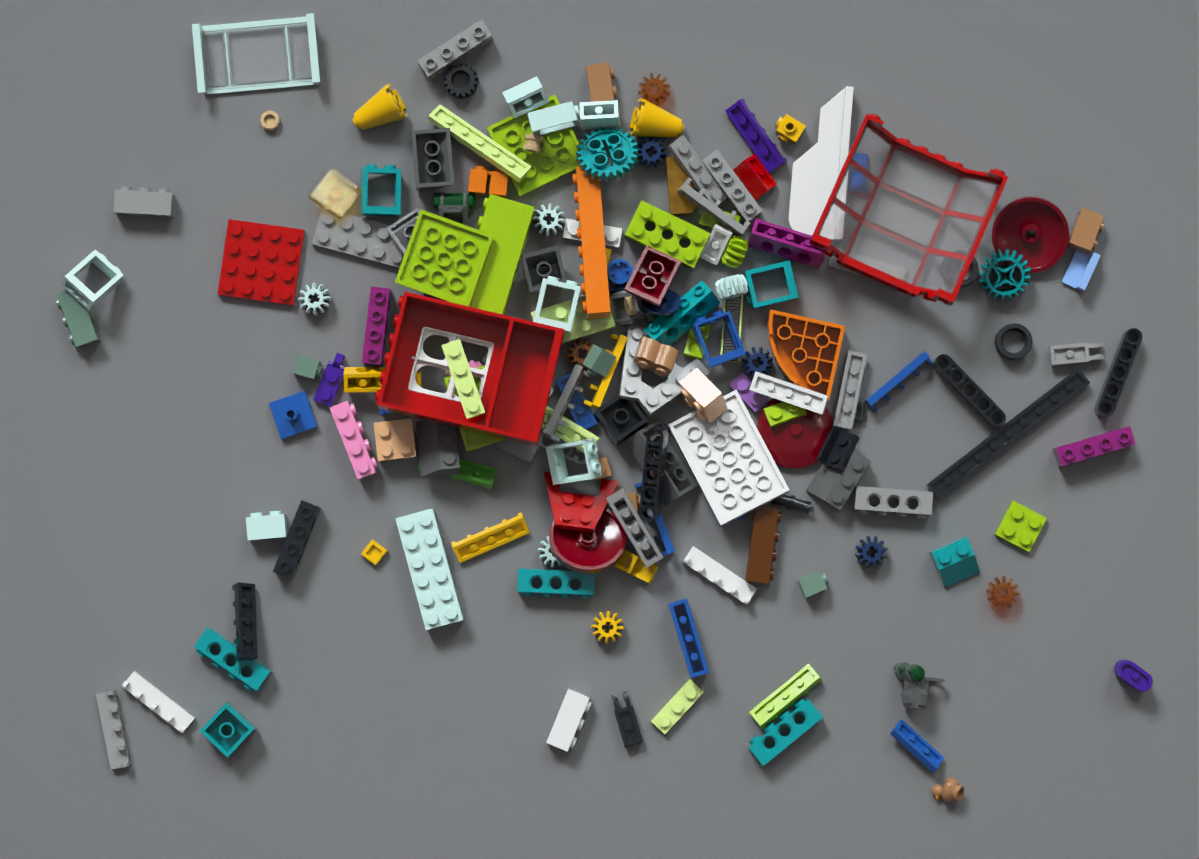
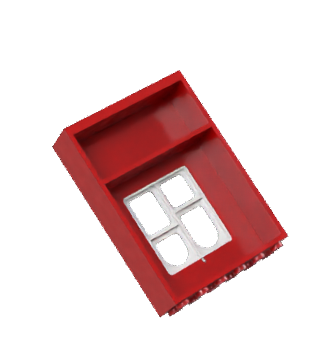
(514, 378)

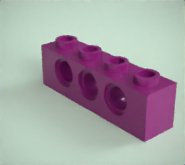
(784, 243)
(376, 326)
(1094, 446)

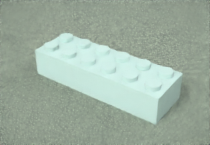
(429, 569)

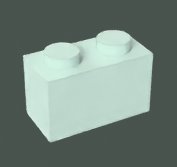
(525, 97)
(599, 115)
(266, 526)

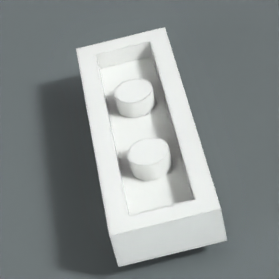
(611, 234)

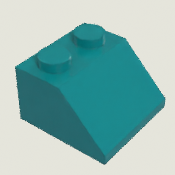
(955, 561)

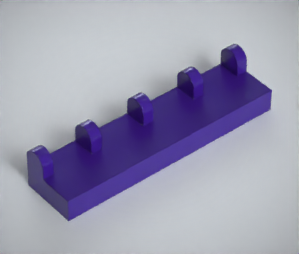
(755, 135)

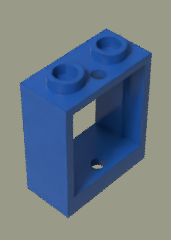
(732, 331)

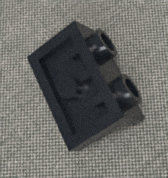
(837, 448)

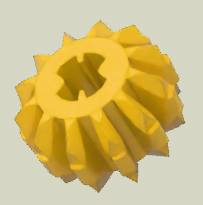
(612, 631)

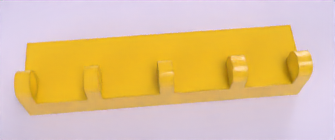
(604, 382)
(490, 538)

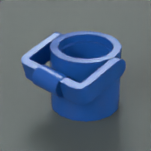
(619, 273)

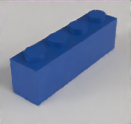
(688, 638)

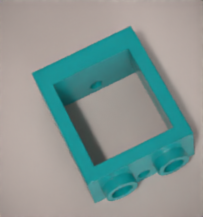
(380, 210)
(789, 279)

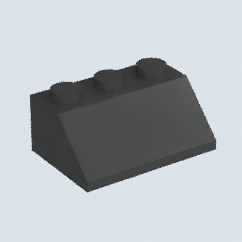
(432, 158)
(437, 449)
(836, 486)

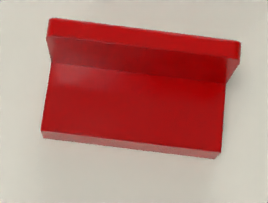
(754, 176)

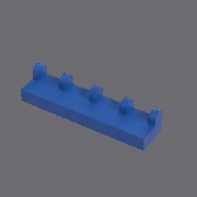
(897, 379)
(661, 527)

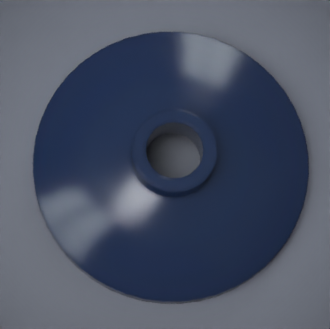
(668, 306)

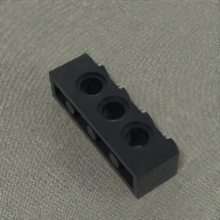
(297, 539)

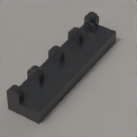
(245, 621)

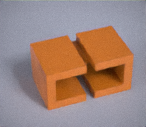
(479, 178)

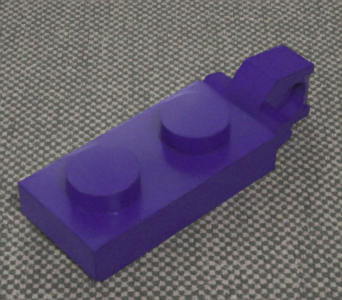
(330, 381)

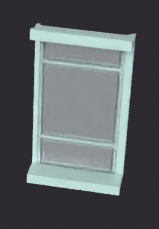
(256, 55)

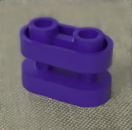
(1133, 675)

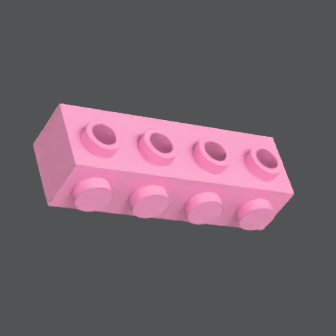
(353, 440)

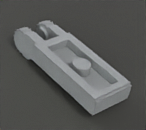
(1073, 353)

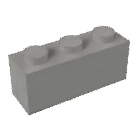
(144, 202)

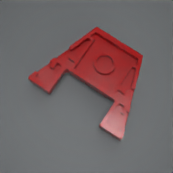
(576, 510)

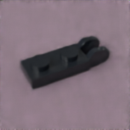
(627, 722)

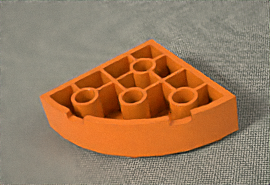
(805, 349)

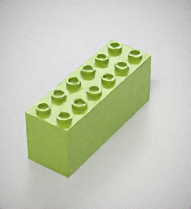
(510, 225)

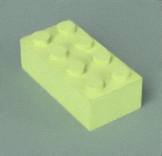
(582, 326)

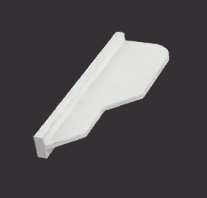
(820, 166)

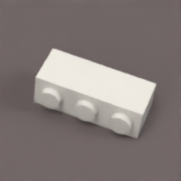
(569, 720)

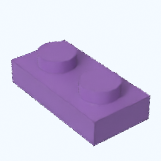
(751, 398)

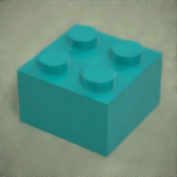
(227, 729)

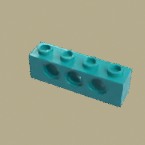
(694, 305)
(526, 576)
(211, 637)
(766, 754)

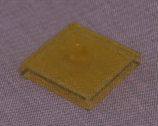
(335, 194)

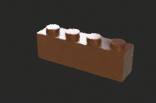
(762, 544)

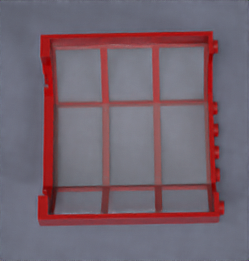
(906, 214)

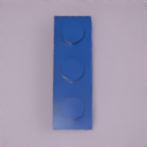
(581, 414)
(917, 745)

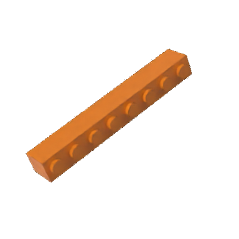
(593, 245)

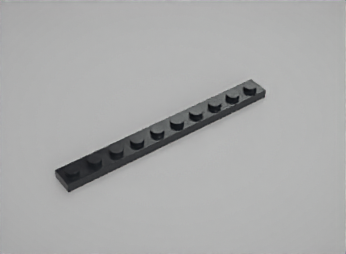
(1008, 433)

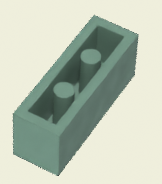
(78, 320)

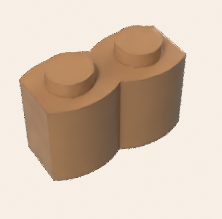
(655, 356)

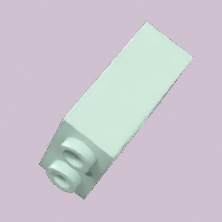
(553, 118)
(569, 285)
(80, 291)
(558, 464)

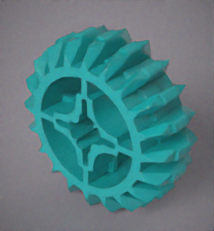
(999, 281)

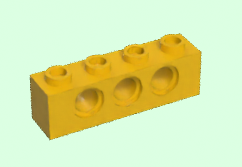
(367, 379)

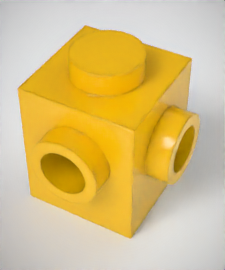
(789, 129)

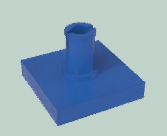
(293, 415)

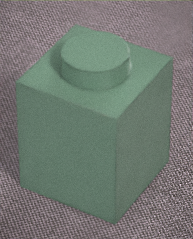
(598, 361)
(307, 367)
(813, 583)

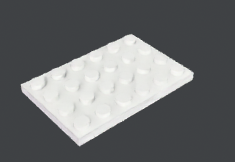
(729, 460)

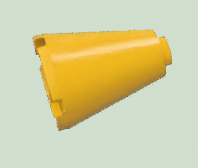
(380, 109)
(653, 121)

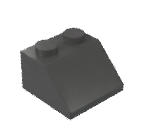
(541, 265)

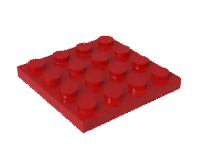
(261, 262)

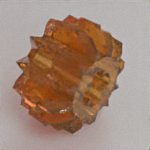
(659, 83)
(1008, 589)

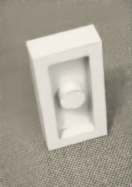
(716, 244)

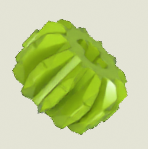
(734, 251)

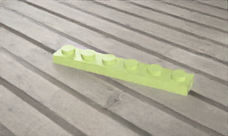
(480, 143)

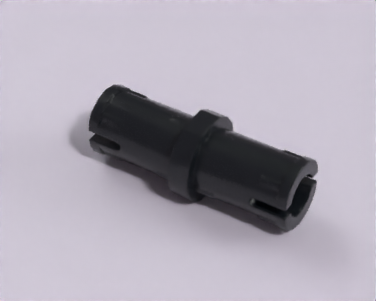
(792, 502)

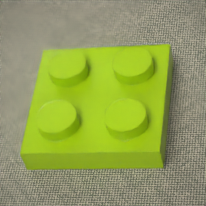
(1020, 526)

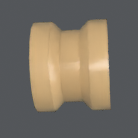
(532, 143)

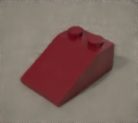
(652, 276)

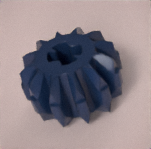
(655, 157)
(753, 357)
(876, 556)

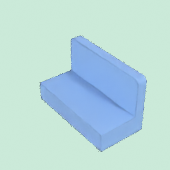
(1080, 270)

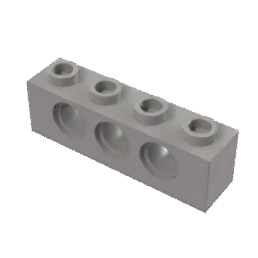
(455, 49)
(732, 187)
(923, 498)
(634, 527)

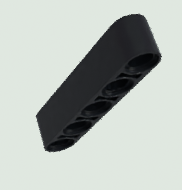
(1125, 366)
(978, 394)
(649, 482)

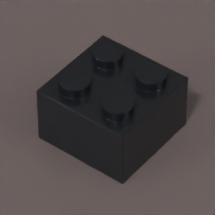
(620, 419)

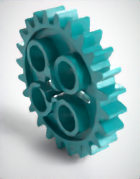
(590, 158)

